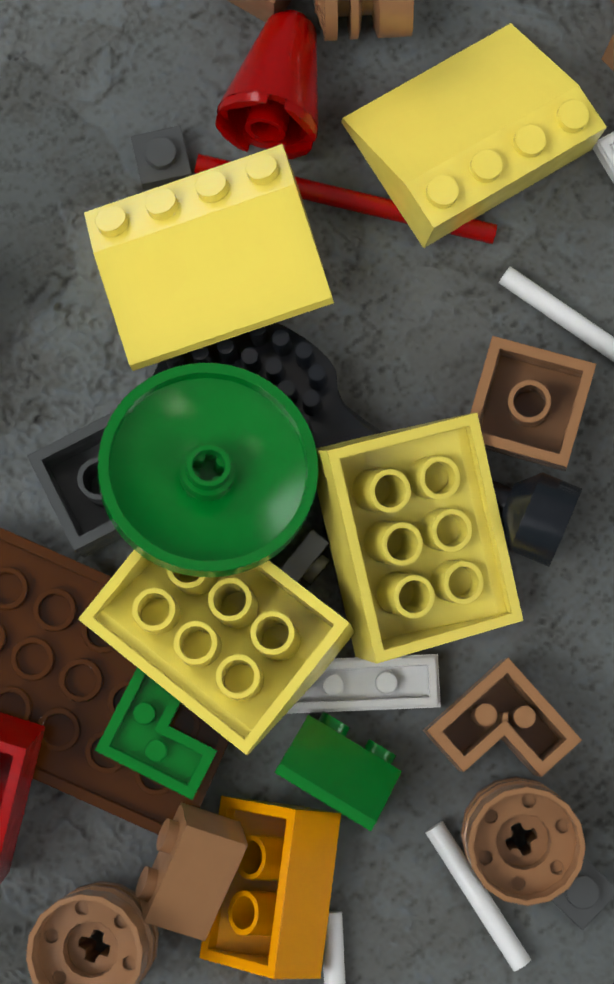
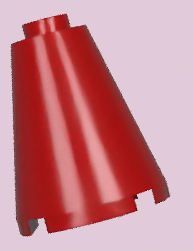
(275, 89)

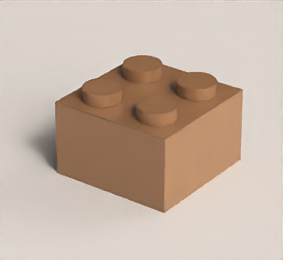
(531, 402)

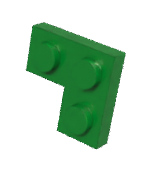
(145, 742)

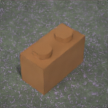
(191, 871)

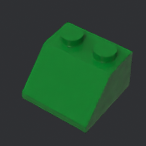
(339, 770)

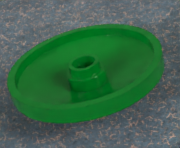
(207, 469)

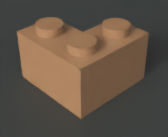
(503, 708)

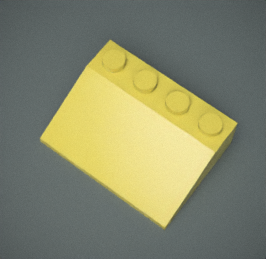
(473, 132)
(208, 257)
(416, 537)
(221, 645)

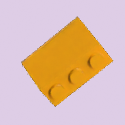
(280, 893)

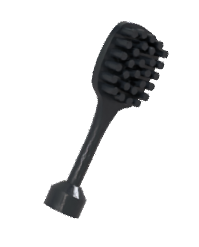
(531, 512)

